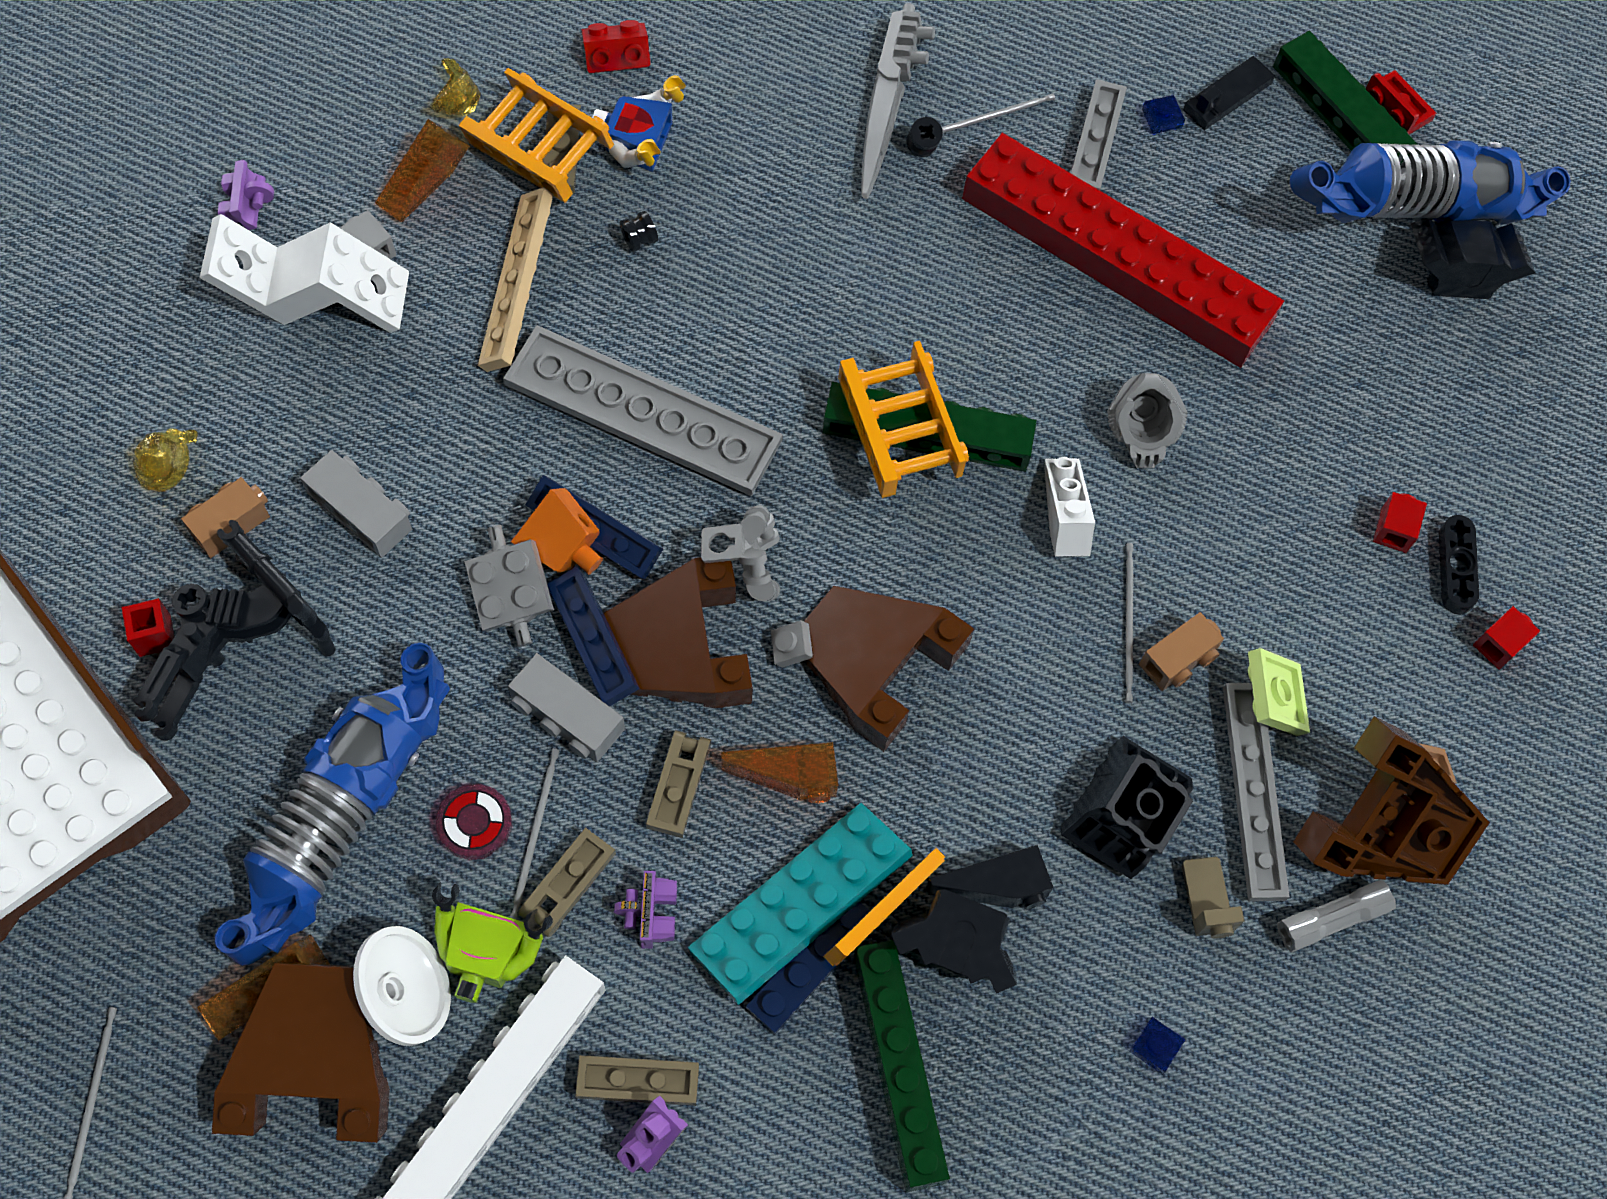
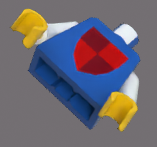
(642, 124)

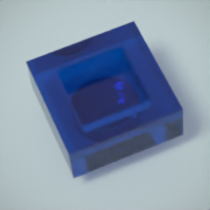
(1163, 114)
(1157, 1045)

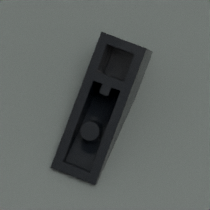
(1000, 881)

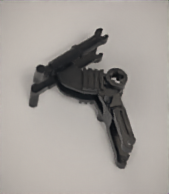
(214, 622)

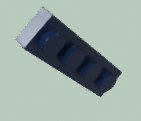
(615, 538)
(593, 636)
(801, 975)

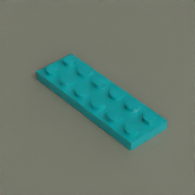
(799, 902)

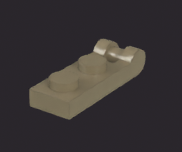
(678, 785)
(569, 879)

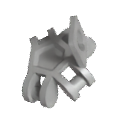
(751, 540)

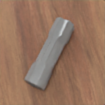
(1358, 907)

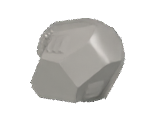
(1147, 417)

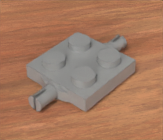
(509, 585)

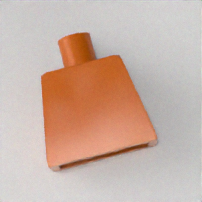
(562, 533)

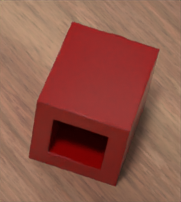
(1400, 522)
(148, 626)
(1506, 637)

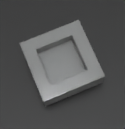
(791, 644)

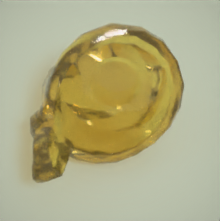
(460, 93)
(163, 458)

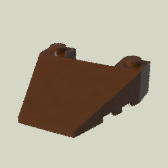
(667, 639)
(863, 644)
(1405, 821)
(305, 1043)

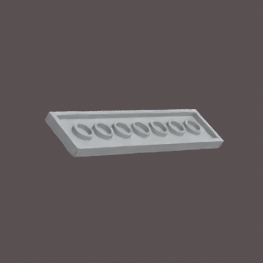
(643, 410)

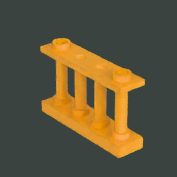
(530, 163)
(878, 442)

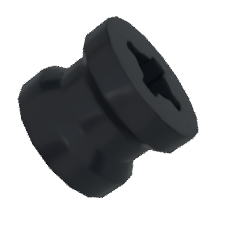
(921, 144)
(639, 231)

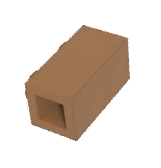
(232, 502)
(1181, 651)

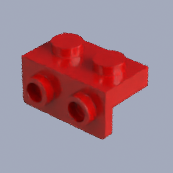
(616, 46)
(1400, 101)

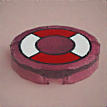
(474, 821)

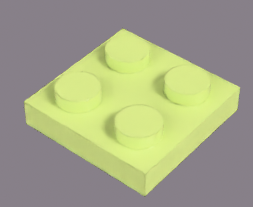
(1278, 692)

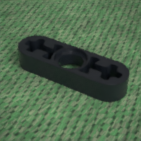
(1449, 576)

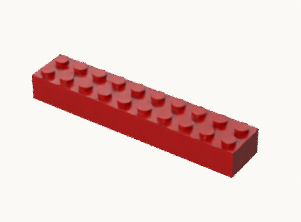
(1122, 249)

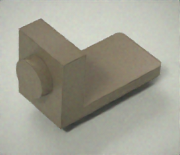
(1209, 898)

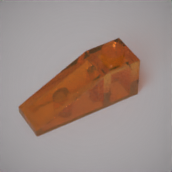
(422, 170)
(791, 770)
(235, 1003)

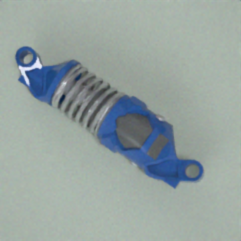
(1439, 184)
(341, 787)

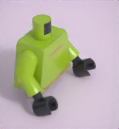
(483, 944)

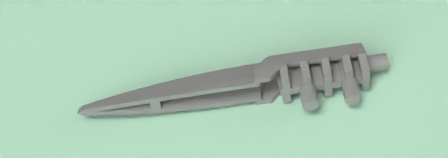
(896, 59)

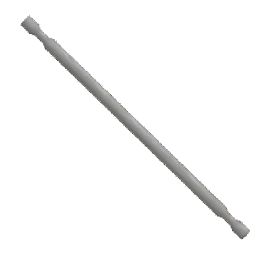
(1000, 112)
(1129, 623)
(534, 834)
(90, 1103)

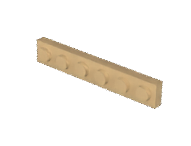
(515, 280)

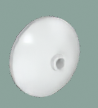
(402, 986)

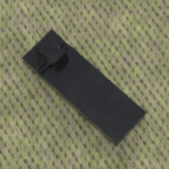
(1229, 92)

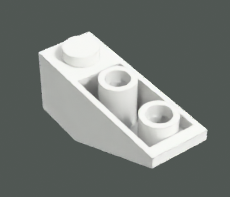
(1068, 508)

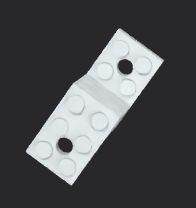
(305, 273)

